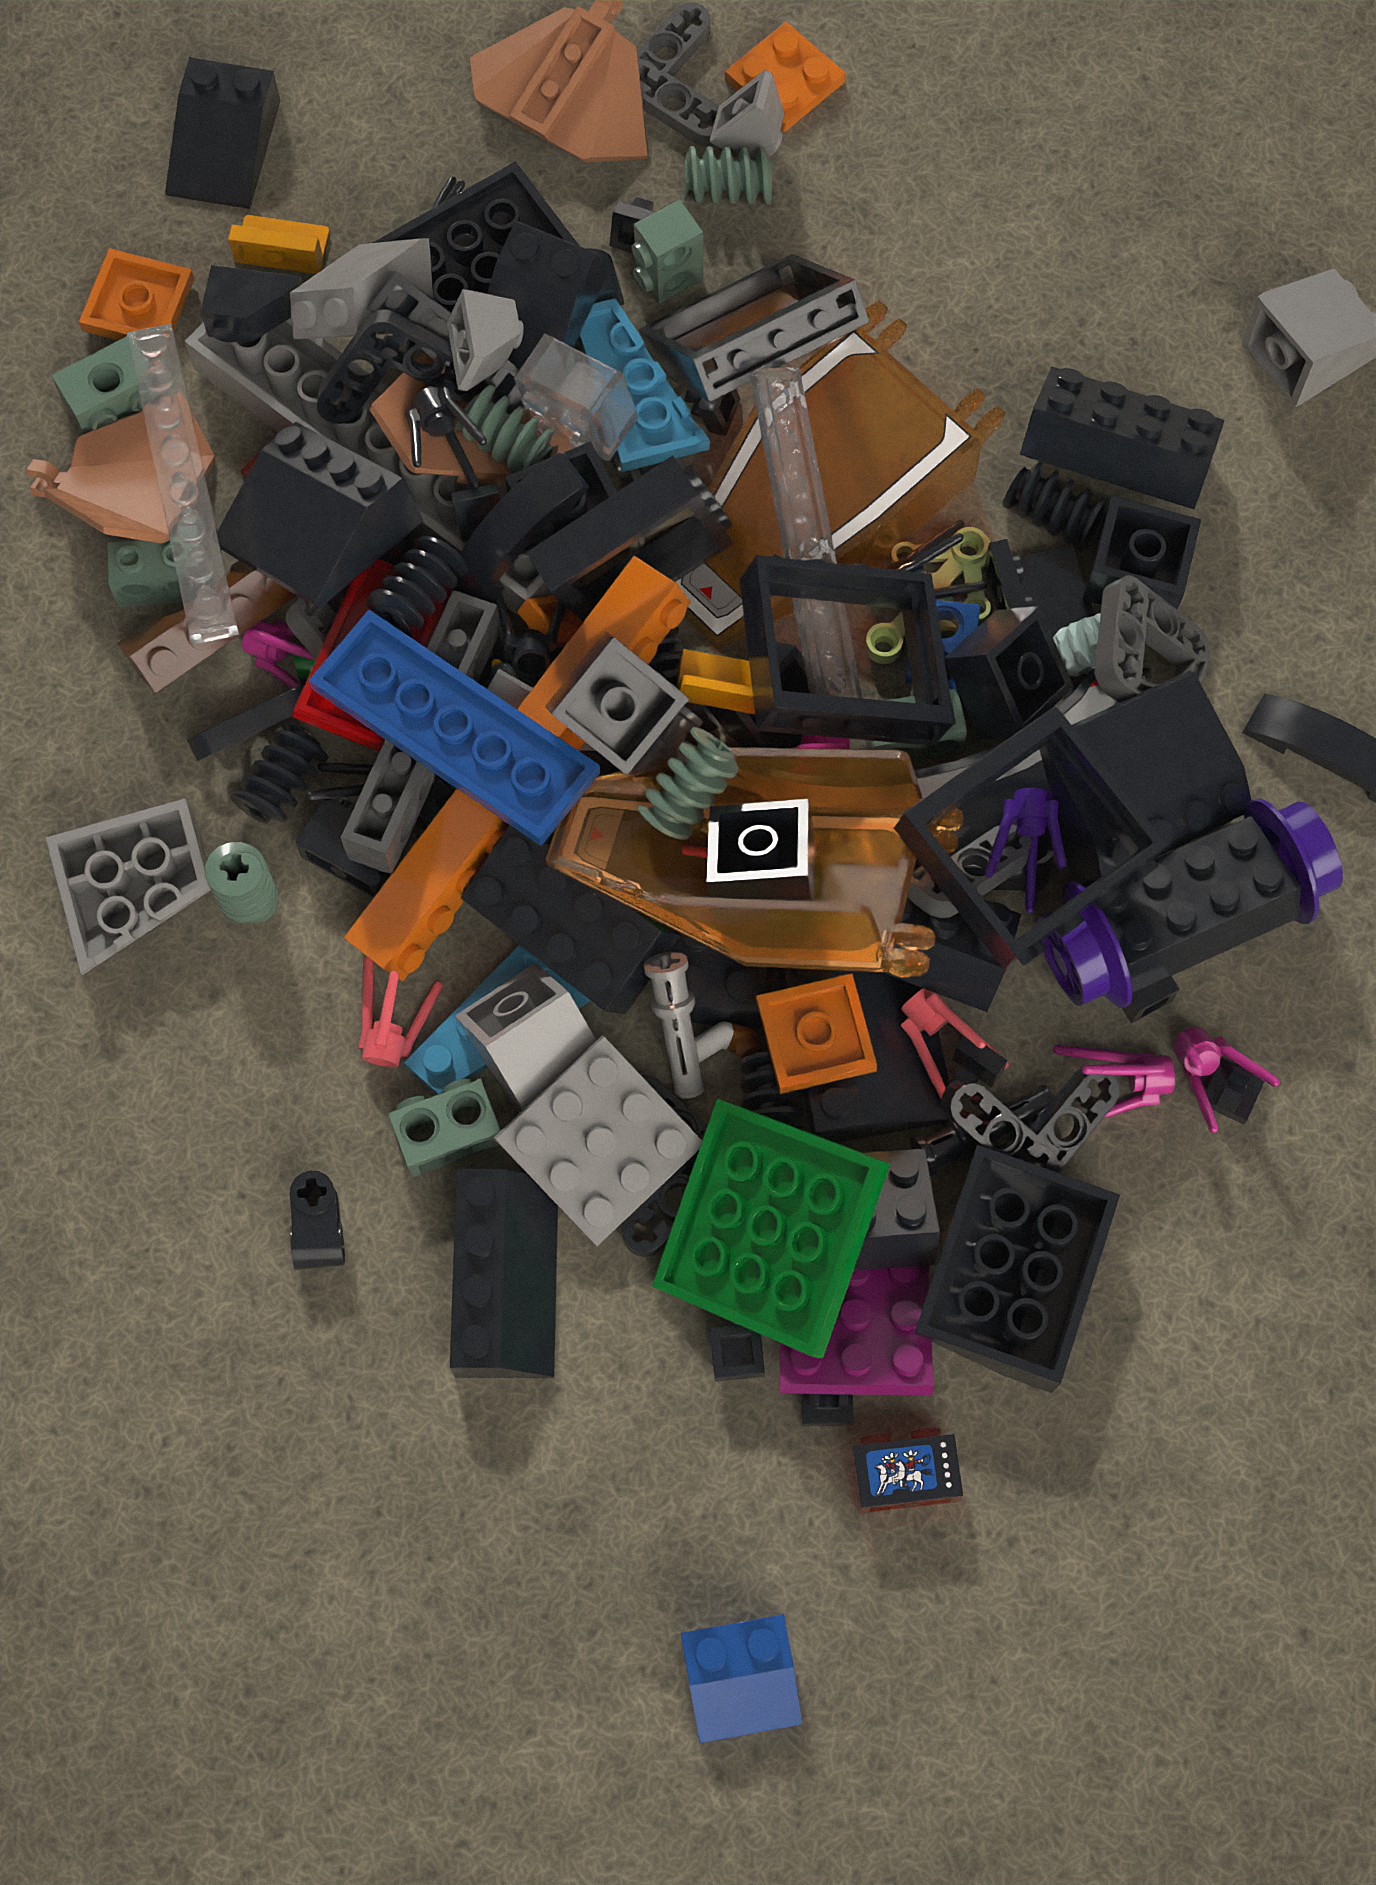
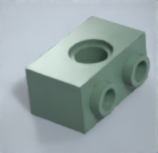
(84, 386)

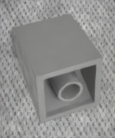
(338, 296)
(1311, 334)
(527, 1033)

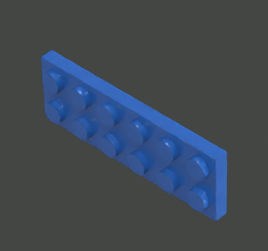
(455, 727)

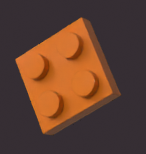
(799, 70)
(135, 295)
(816, 1033)

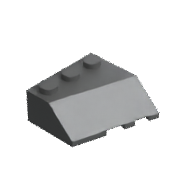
(127, 877)

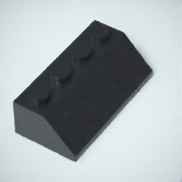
(503, 1276)

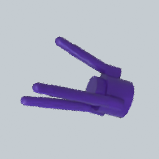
(1030, 813)

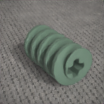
(728, 175)
(506, 434)
(691, 787)
(241, 883)

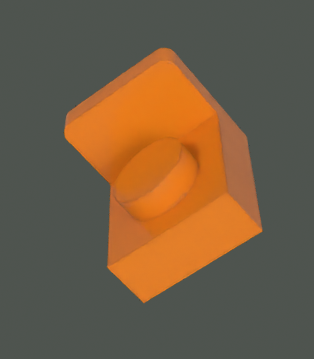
(538, 615)

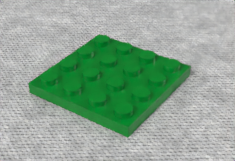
(771, 1227)

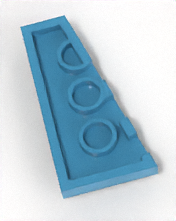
(664, 418)
(448, 1050)

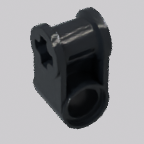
(315, 1230)

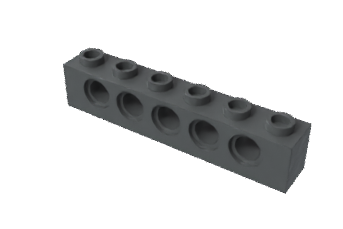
(397, 781)

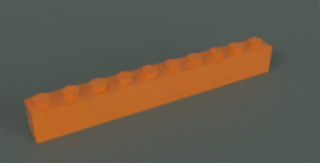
(429, 881)

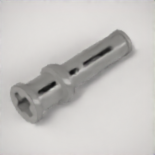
(674, 1008)

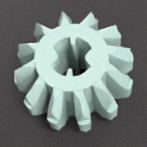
(1079, 645)

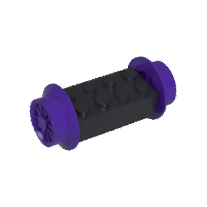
(1199, 903)

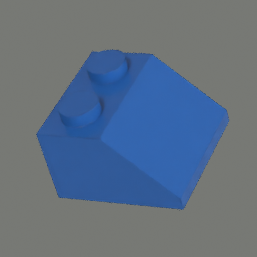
(741, 1678)

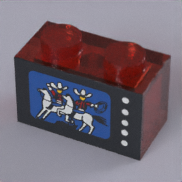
(906, 1471)

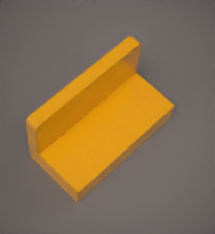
(279, 244)
(715, 681)

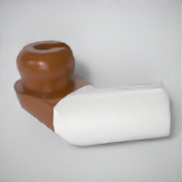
(727, 1036)

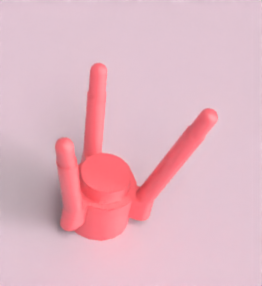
(930, 1013)
(383, 1041)

